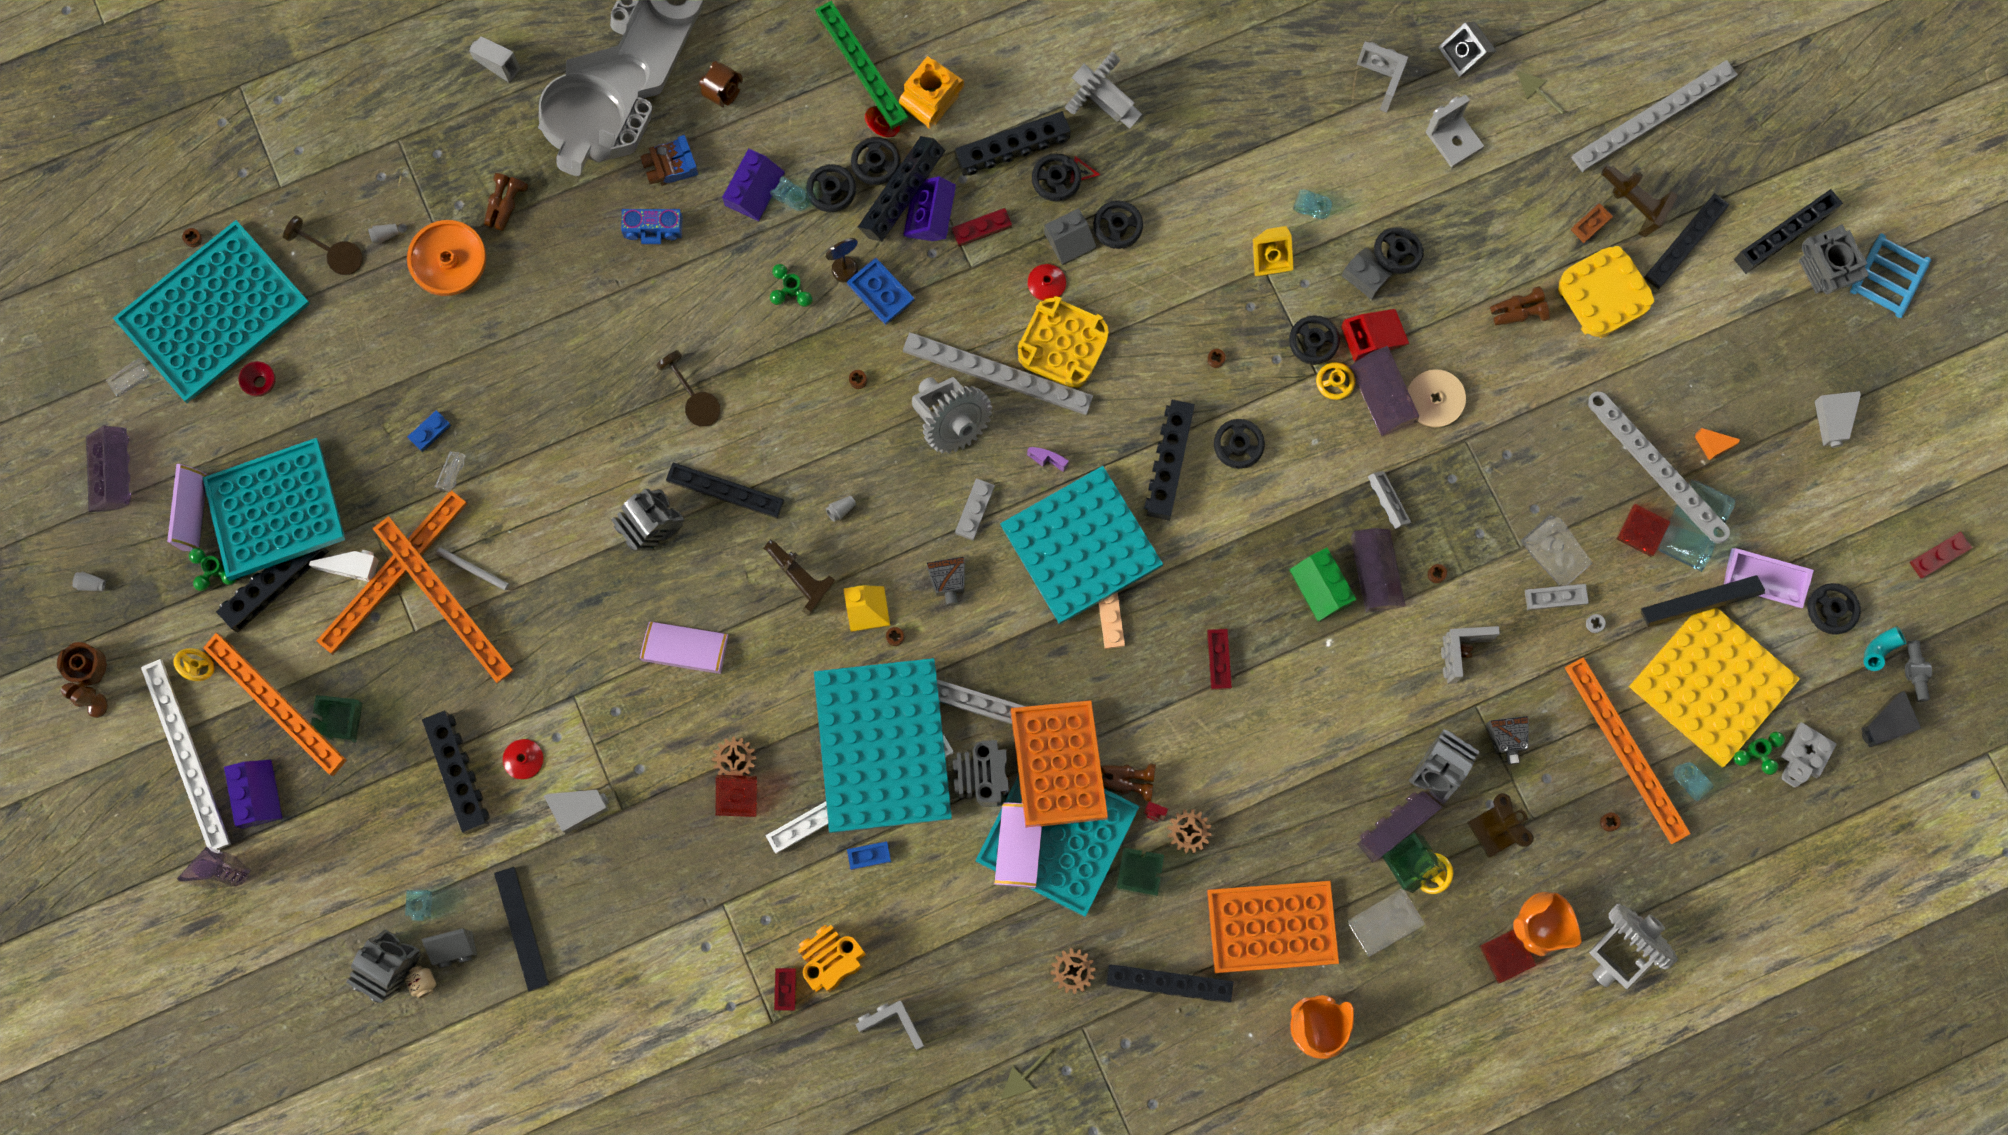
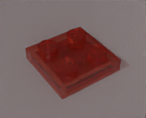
(1643, 530)
(736, 795)
(1507, 956)

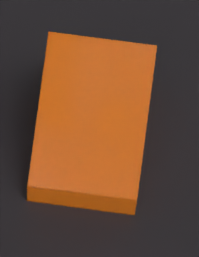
(1715, 443)

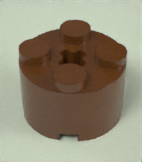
(720, 84)
(92, 662)

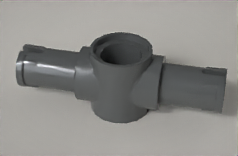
(1918, 671)

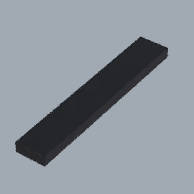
(1686, 241)
(725, 490)
(1702, 601)
(521, 929)

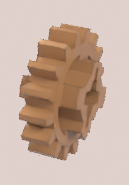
(725, 759)
(1187, 840)
(1068, 962)

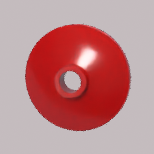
(878, 123)
(1043, 290)
(531, 764)

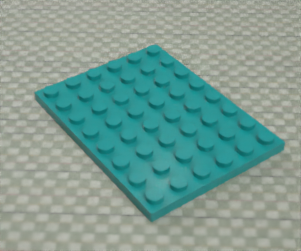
(211, 311)
(882, 745)

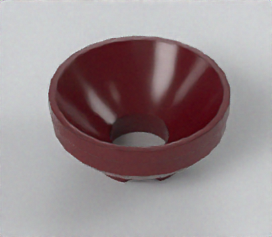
(251, 373)

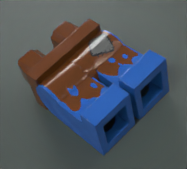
(671, 162)

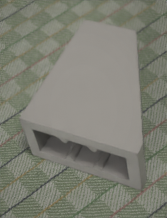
(495, 58)
(1836, 417)
(576, 808)

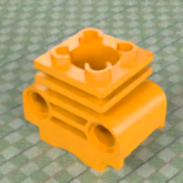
(927, 105)
(828, 956)

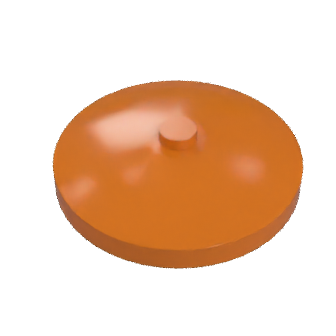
(446, 257)

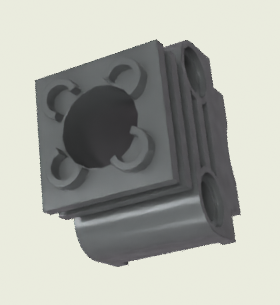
(1839, 248)
(647, 520)
(1444, 766)
(982, 774)
(382, 966)

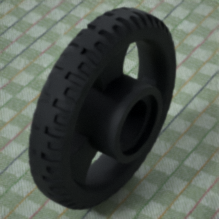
(874, 144)
(1039, 174)
(824, 203)
(1134, 220)
(1402, 244)
(1301, 327)
(1238, 427)
(1830, 626)

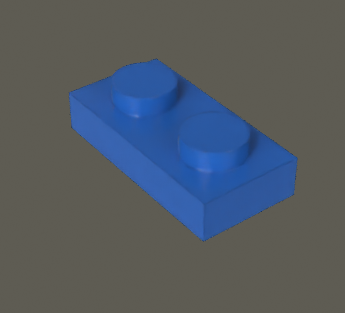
(429, 431)
(868, 855)

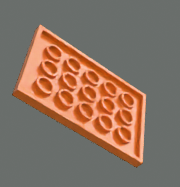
(1058, 764)
(1272, 927)

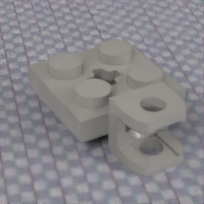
(1802, 764)

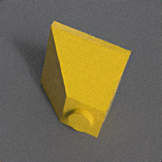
(1273, 251)
(866, 607)

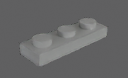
(1389, 499)
(974, 509)
(1556, 597)

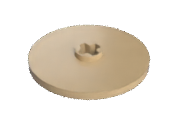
(1451, 396)

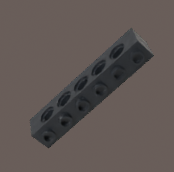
(1056, 123)
(901, 188)
(1788, 231)
(1176, 410)
(268, 592)
(434, 726)
(1169, 983)

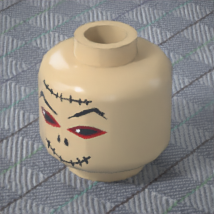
(420, 982)

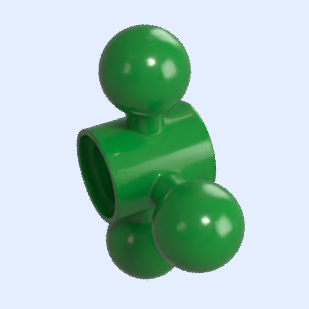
(777, 297)
(202, 582)
(1768, 766)

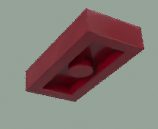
(1155, 812)
(785, 989)

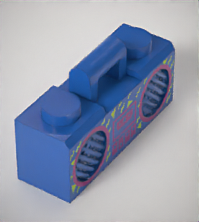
(651, 222)

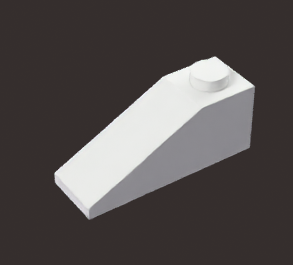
(351, 564)

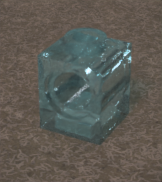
(412, 897)

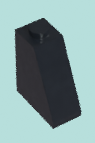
(1891, 721)

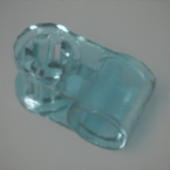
(787, 192)
(1310, 204)
(1695, 782)

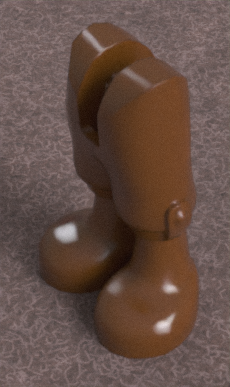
(499, 207)
(1514, 310)
(85, 696)
(1121, 778)

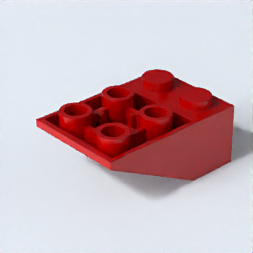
(1372, 332)

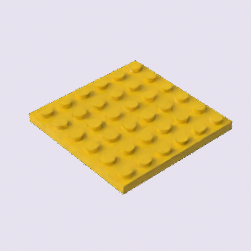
(1714, 683)

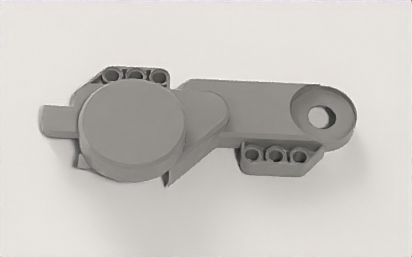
(578, 106)

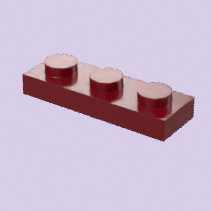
(981, 227)
(1940, 554)
(1219, 659)

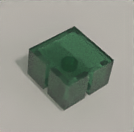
(339, 718)
(1413, 862)
(1139, 873)

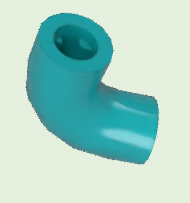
(1881, 646)

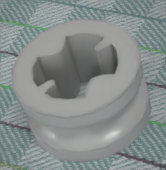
(1589, 625)

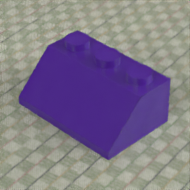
(752, 185)
(930, 210)
(253, 793)

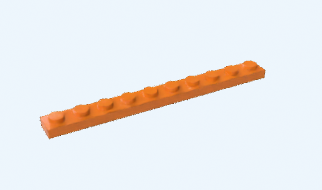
(389, 574)
(443, 599)
(274, 704)
(1627, 751)

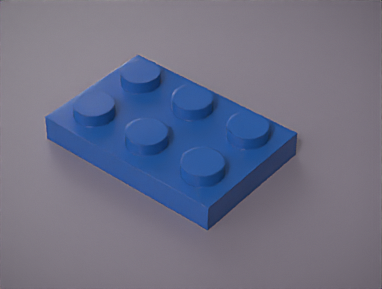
(880, 291)

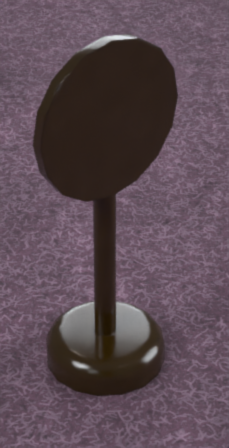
(342, 257)
(843, 266)
(702, 407)

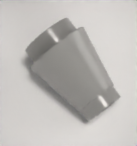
(382, 233)
(840, 508)
(87, 582)

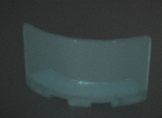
(1685, 539)

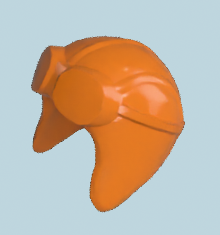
(1547, 924)
(1321, 1026)

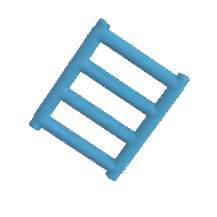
(1915, 278)

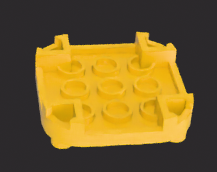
(1605, 291)
(1063, 342)

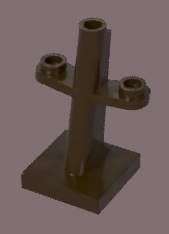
(1653, 209)
(811, 588)
(1500, 827)

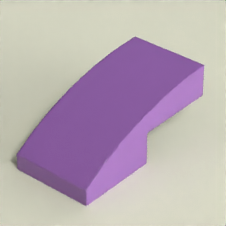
(1041, 456)

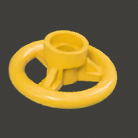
(1337, 373)
(192, 666)
(1440, 878)

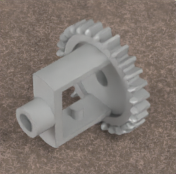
(1103, 92)
(958, 416)
(1643, 933)

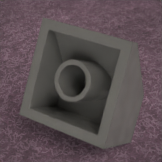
(1467, 48)
(1069, 236)
(1366, 273)
(450, 947)

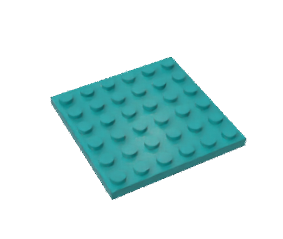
(273, 509)
(1081, 545)
(1071, 854)

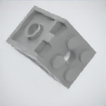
(1385, 62)
(1449, 124)
(1452, 653)
(886, 1012)

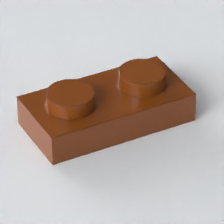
(1591, 223)

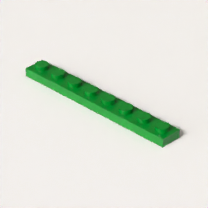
(861, 65)

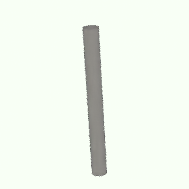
(472, 568)

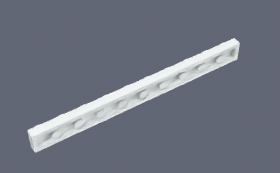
(185, 755)
(810, 822)

